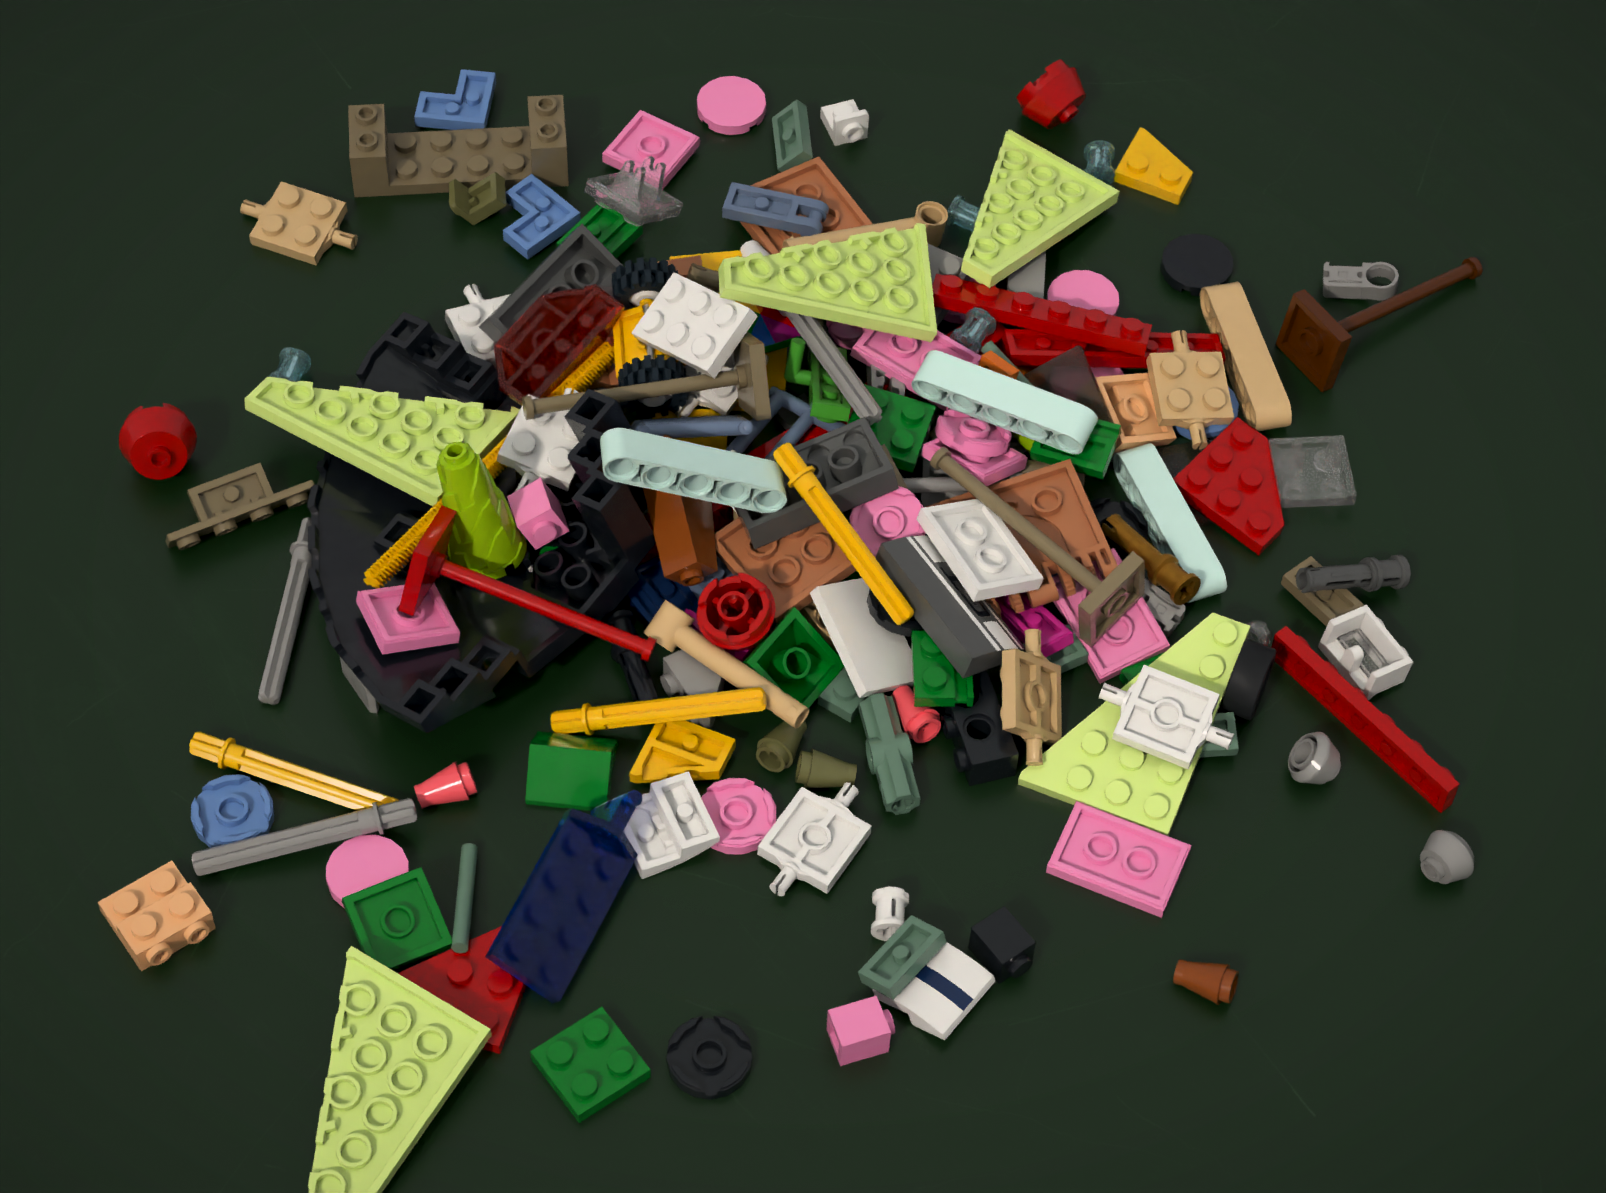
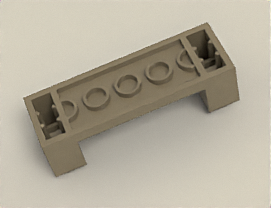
(431, 159)

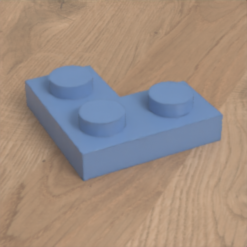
(458, 111)
(543, 219)

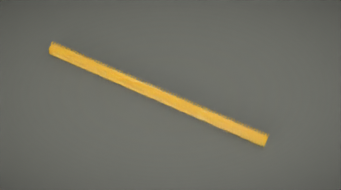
(403, 548)

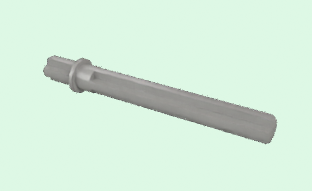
(836, 366)
(287, 619)
(304, 836)

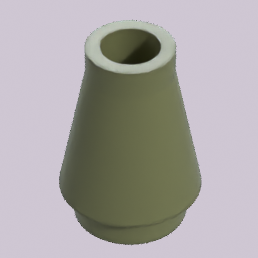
(779, 746)
(823, 771)

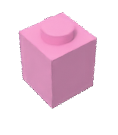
(538, 513)
(859, 1030)

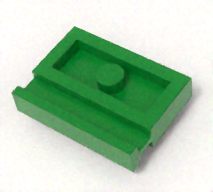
(609, 229)
(1095, 455)
(934, 677)

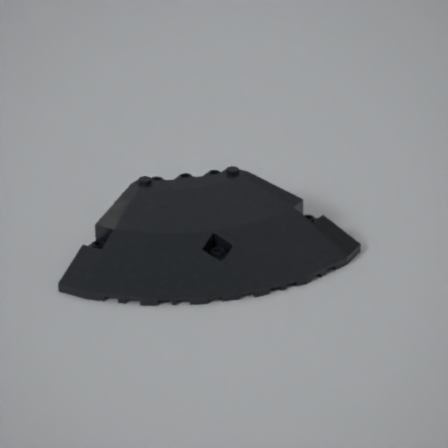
(362, 517)

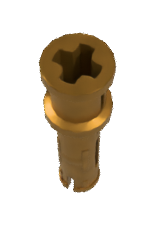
(1160, 568)

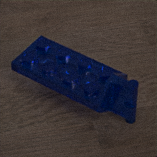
(567, 897)

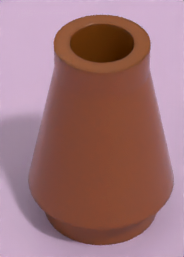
(1208, 980)

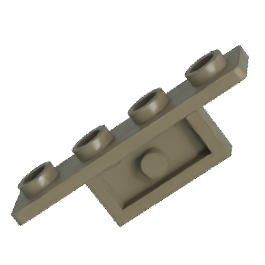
(234, 499)

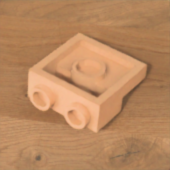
(1132, 407)
(157, 915)

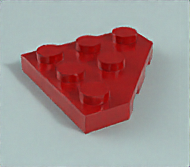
(1236, 486)
(473, 986)

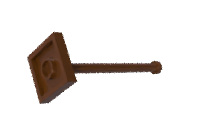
(1320, 343)

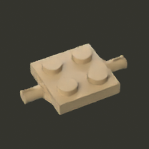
(298, 223)
(1189, 389)
(1031, 697)

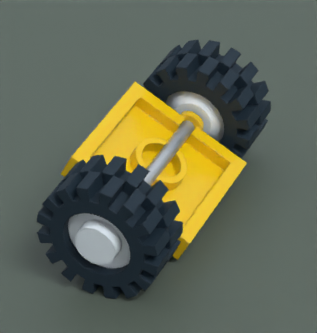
(636, 362)

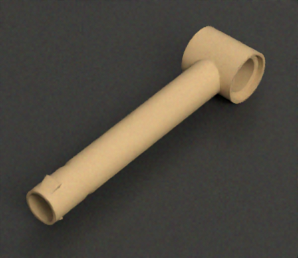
(927, 213)
(673, 629)

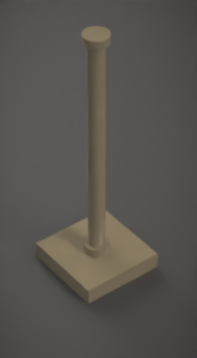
(748, 376)
(1107, 599)

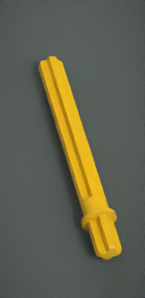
(810, 489)
(661, 710)
(285, 773)

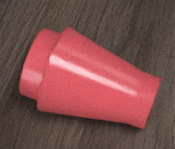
(919, 722)
(447, 786)

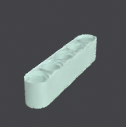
(1004, 402)
(692, 470)
(1168, 516)

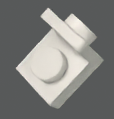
(845, 122)

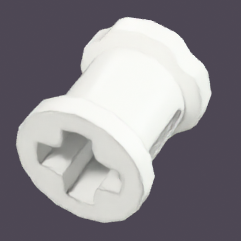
(888, 913)

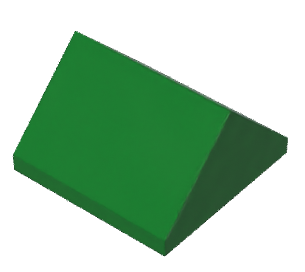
(796, 658)
(570, 770)

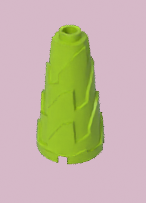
(484, 525)

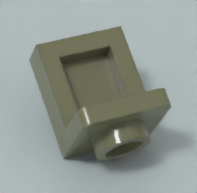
(479, 200)

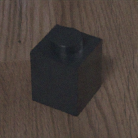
(1002, 945)

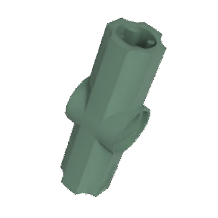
(889, 753)

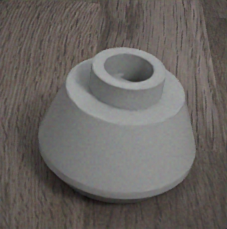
(1314, 759)
(1446, 857)

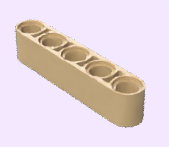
(1247, 357)

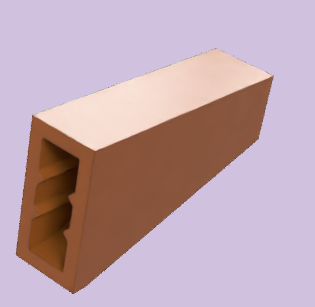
(683, 535)

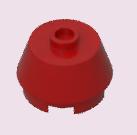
(1053, 95)
(157, 441)
(736, 612)

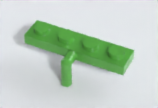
(824, 396)

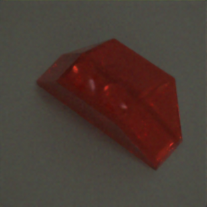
(553, 340)

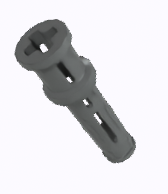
(1368, 574)

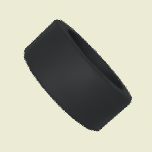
(1248, 679)

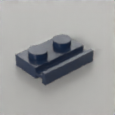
(653, 589)

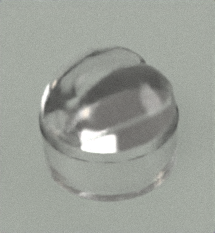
(1263, 634)

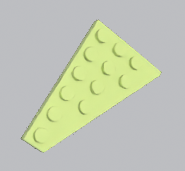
(1029, 208)
(862, 282)
(379, 431)
(1122, 779)
(388, 1075)

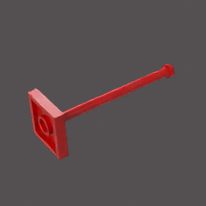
(431, 561)

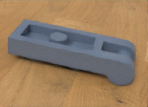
(774, 209)

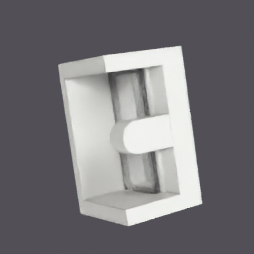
(1365, 651)

